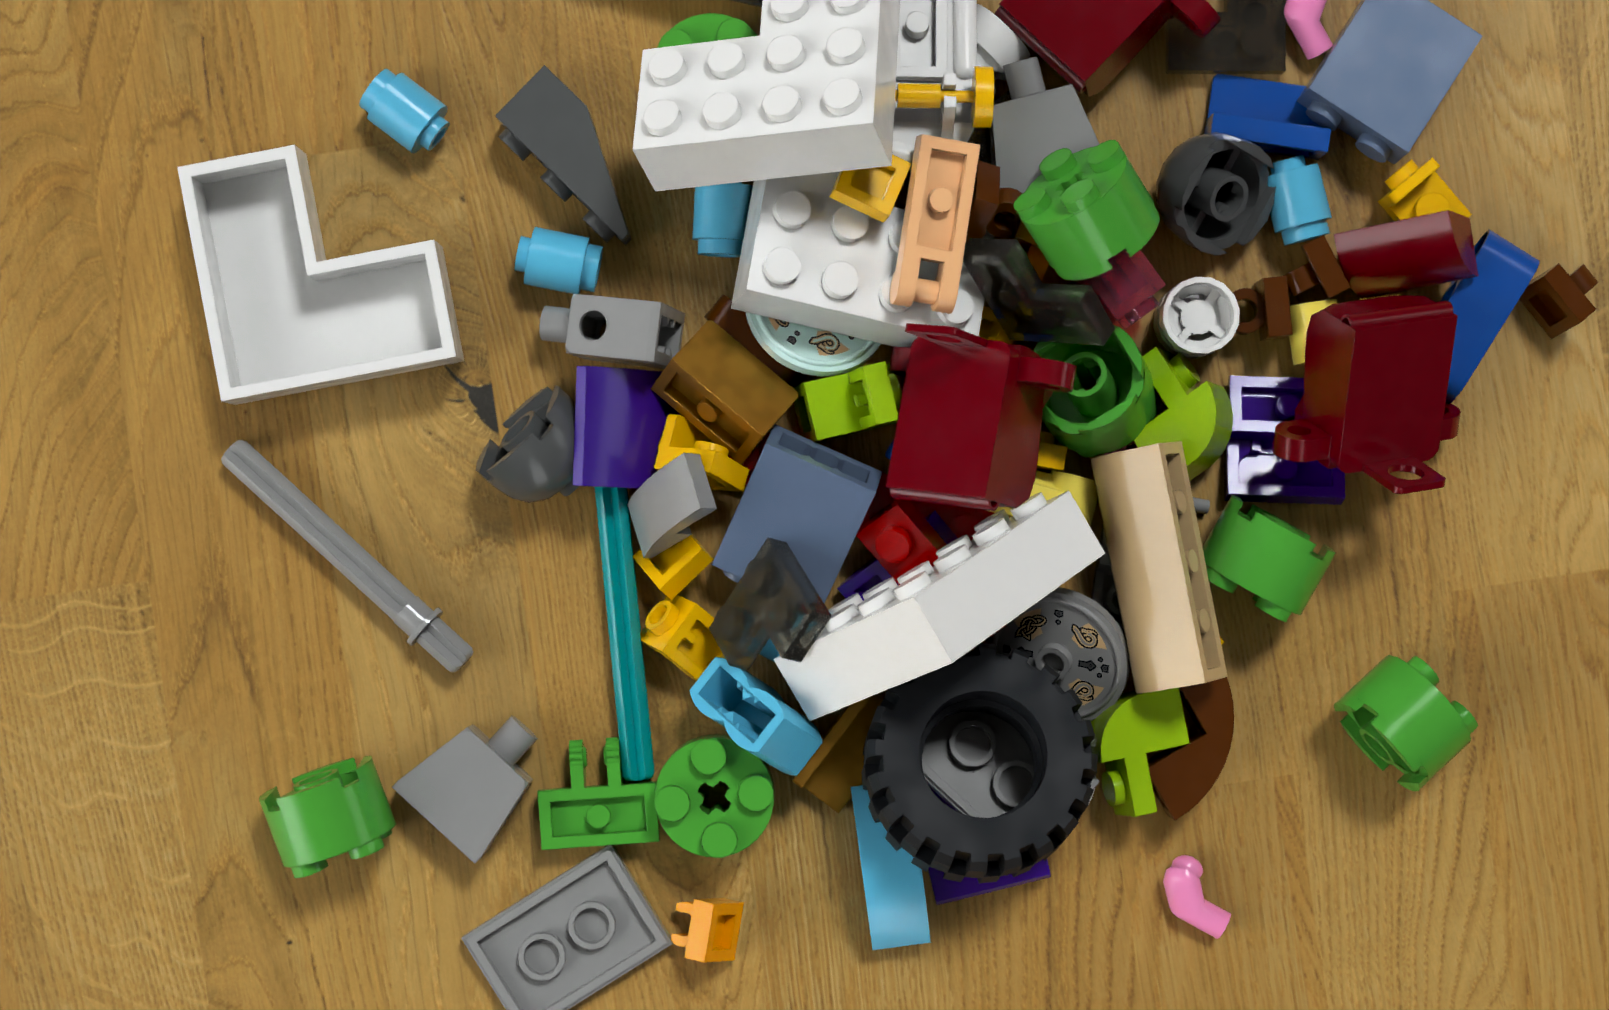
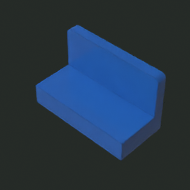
(1265, 115)

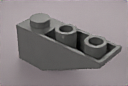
(561, 135)

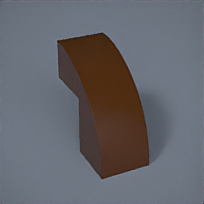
(1189, 771)

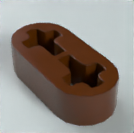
(737, 326)

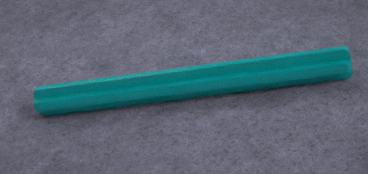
(624, 633)

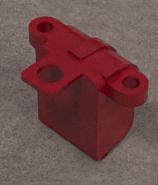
(1098, 38)
(1376, 390)
(969, 418)

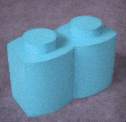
(755, 716)

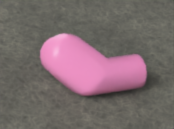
(1305, 24)
(1187, 899)

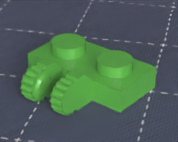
(597, 813)

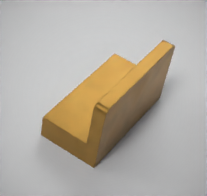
(724, 390)
(839, 758)

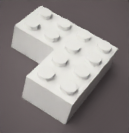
(774, 104)
(834, 266)
(283, 312)
(942, 608)

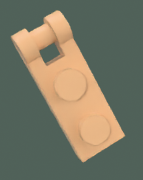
(935, 222)

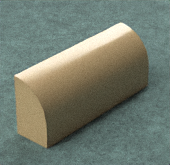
(1159, 567)

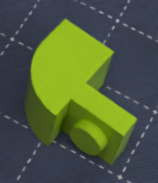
(848, 402)
(1194, 415)
(1123, 737)

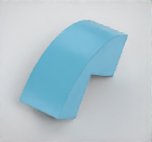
(890, 882)

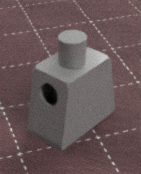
(1034, 125)
(635, 332)
(471, 785)

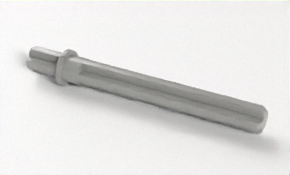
(348, 556)

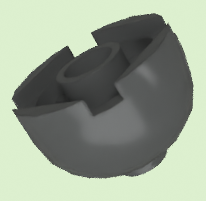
(1215, 191)
(535, 451)

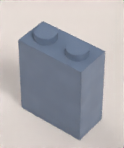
(1388, 74)
(801, 498)

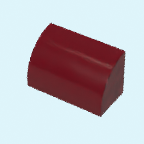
(1407, 254)

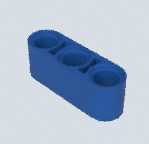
(1485, 303)

